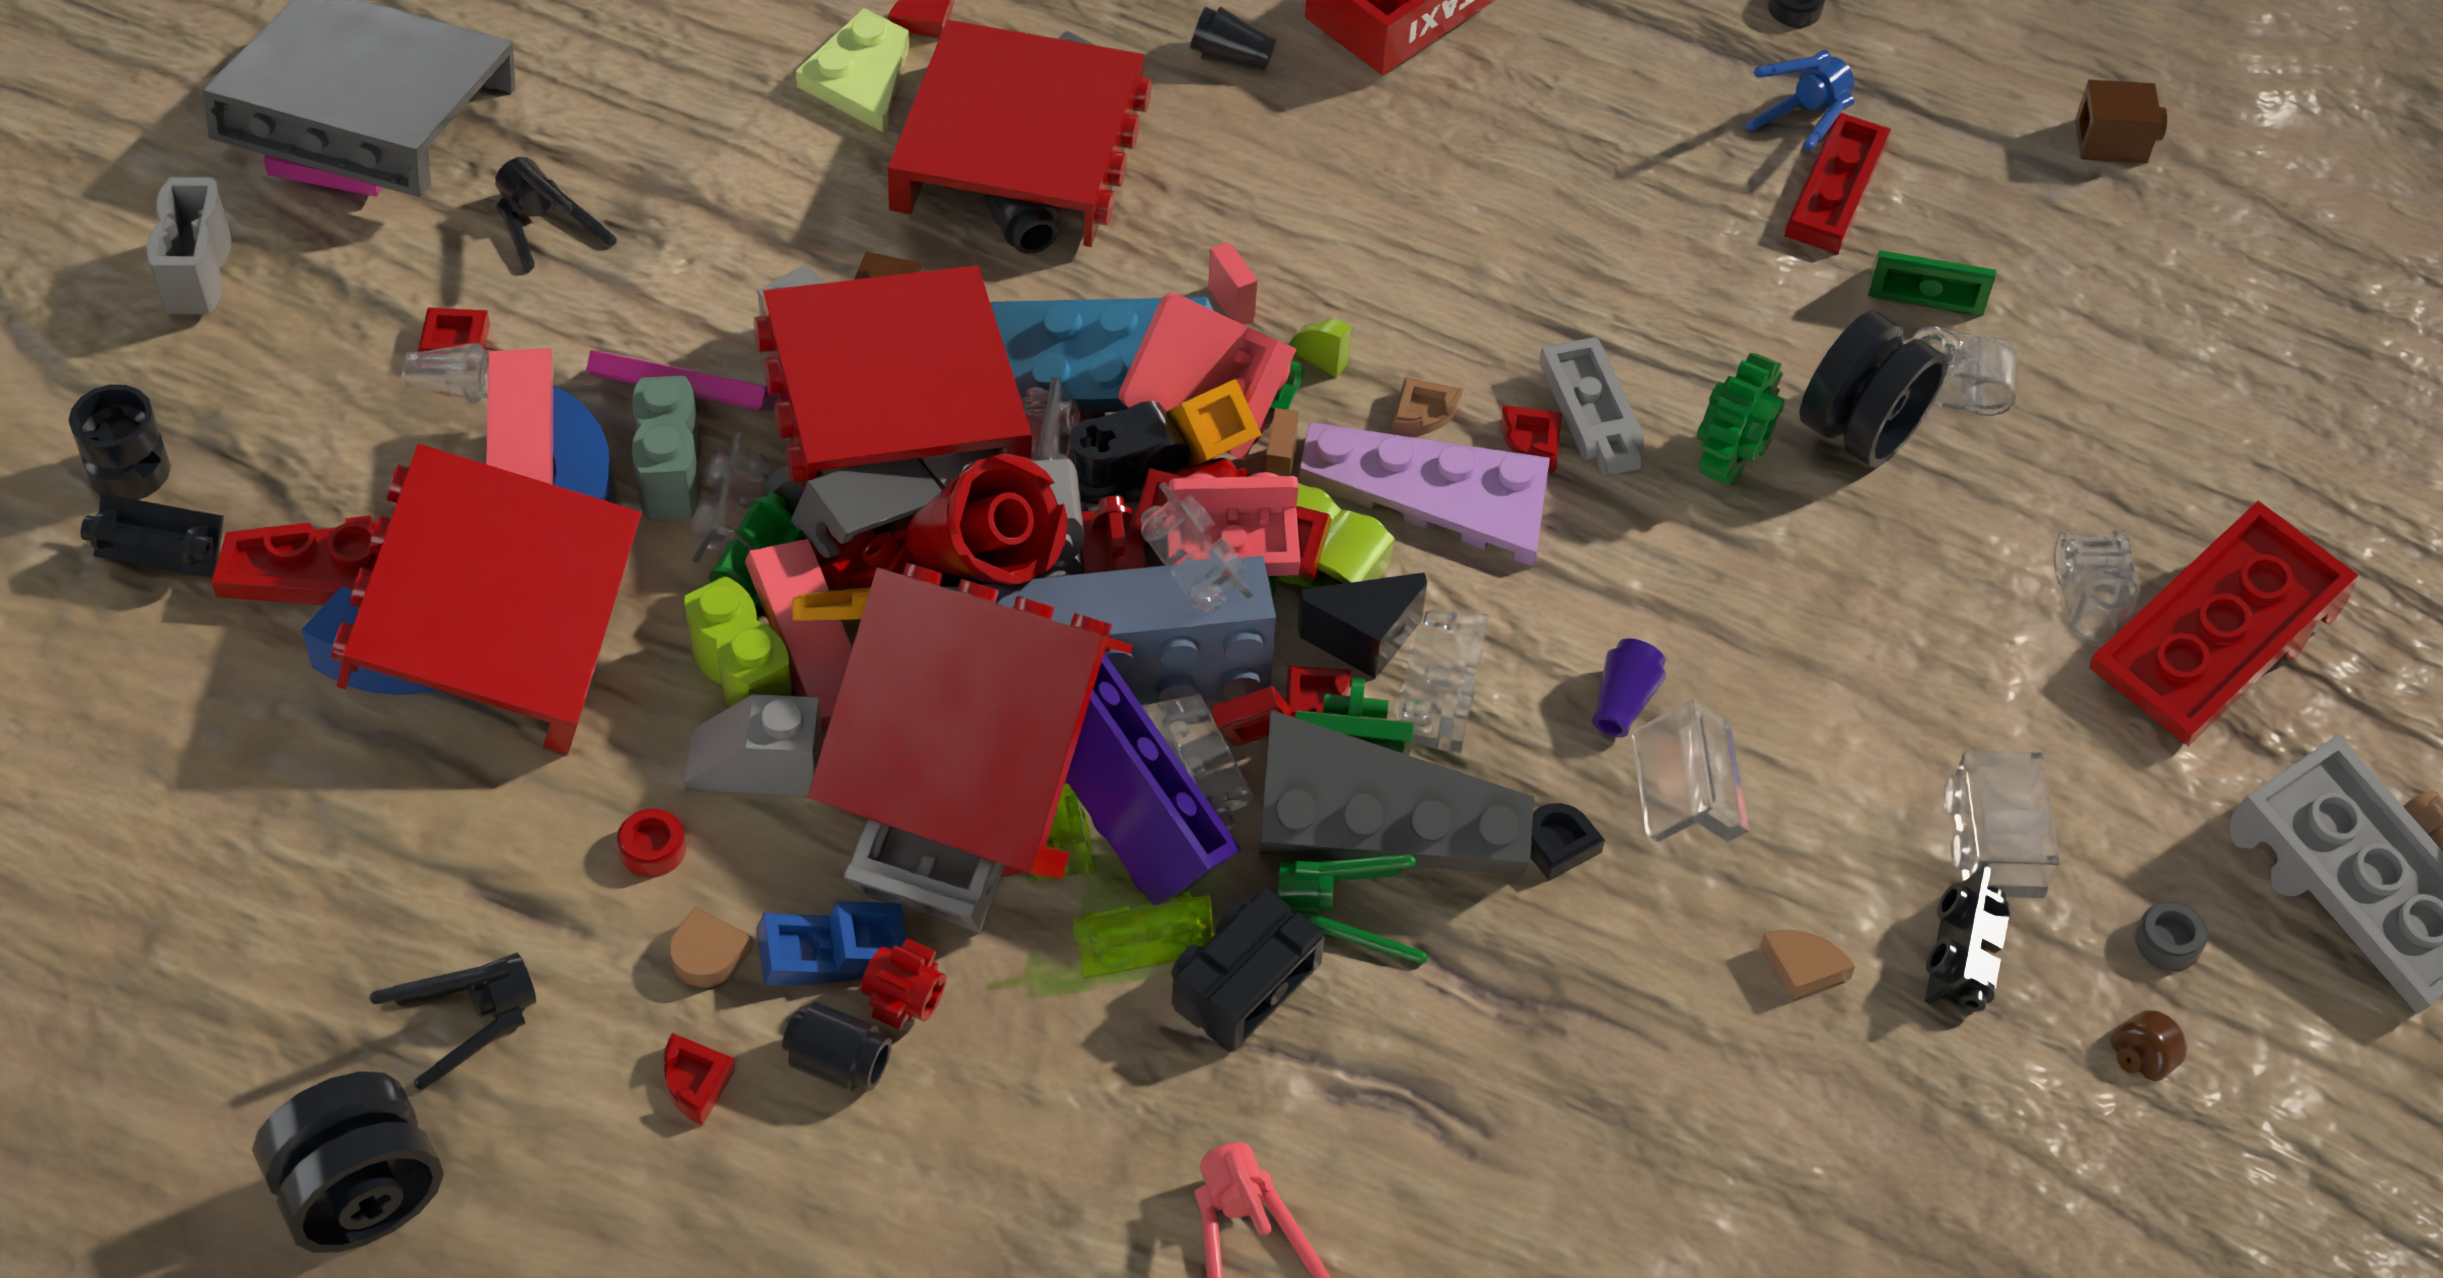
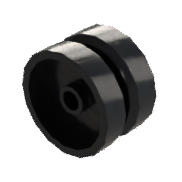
(1873, 388)
(347, 1161)

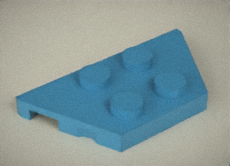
(1078, 342)

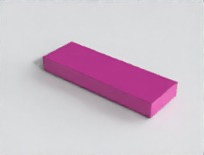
(704, 384)

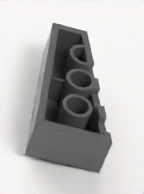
(1361, 800)

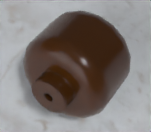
(2149, 1044)

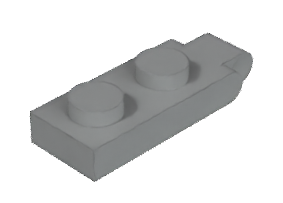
(1593, 404)

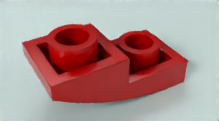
(862, 556)

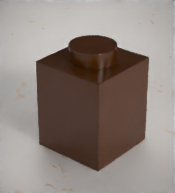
(2119, 121)

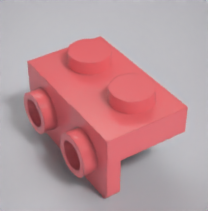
(1252, 514)

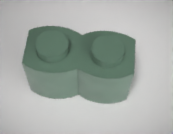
(666, 447)

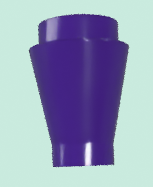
(1628, 682)

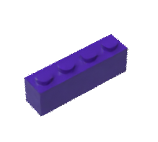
(1144, 795)

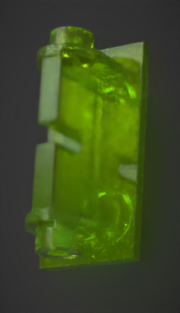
(1141, 936)

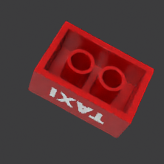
(1388, 30)

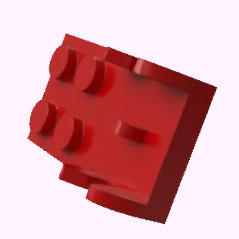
(2225, 622)

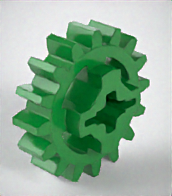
(1740, 418)

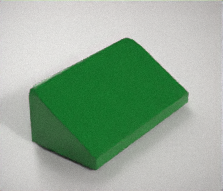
(1930, 282)

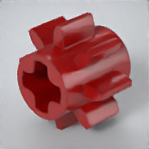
(903, 984)

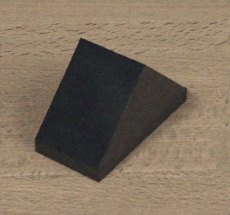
(1363, 619)

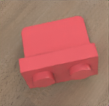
(1197, 350)

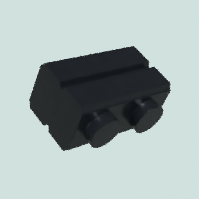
(1245, 968)

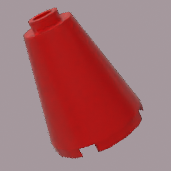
(991, 523)

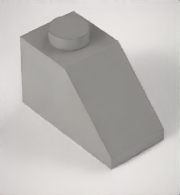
(757, 747)

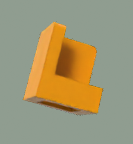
(1215, 422)

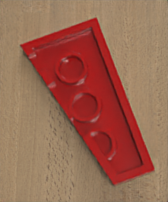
(293, 561)

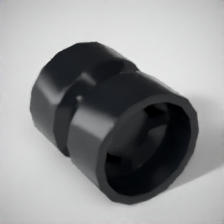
(119, 442)

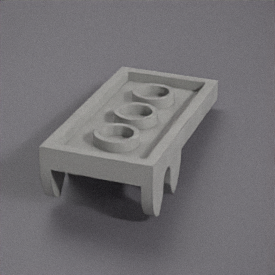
(2360, 860)

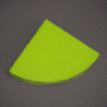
(1324, 345)

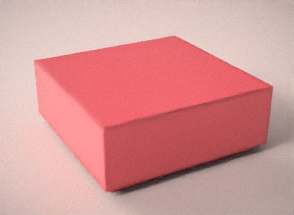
(1232, 283)

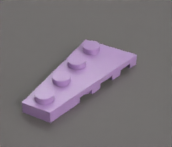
(1461, 487)

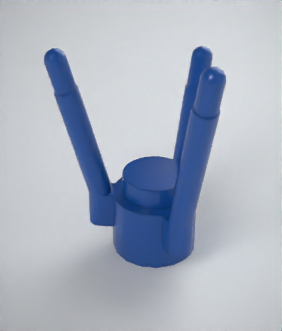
(1822, 85)

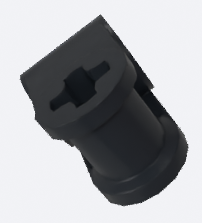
(1126, 448)

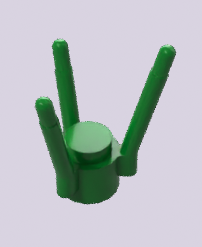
(1311, 887)

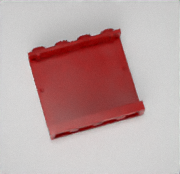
(1022, 121)
(888, 371)
(489, 588)
(961, 716)

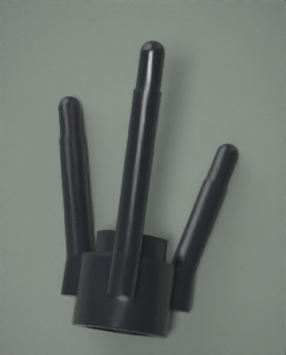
(531, 193)
(494, 988)

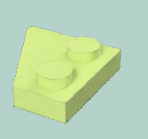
(859, 68)

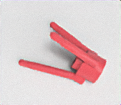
(1239, 1189)

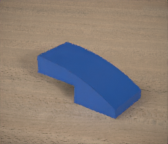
(827, 948)

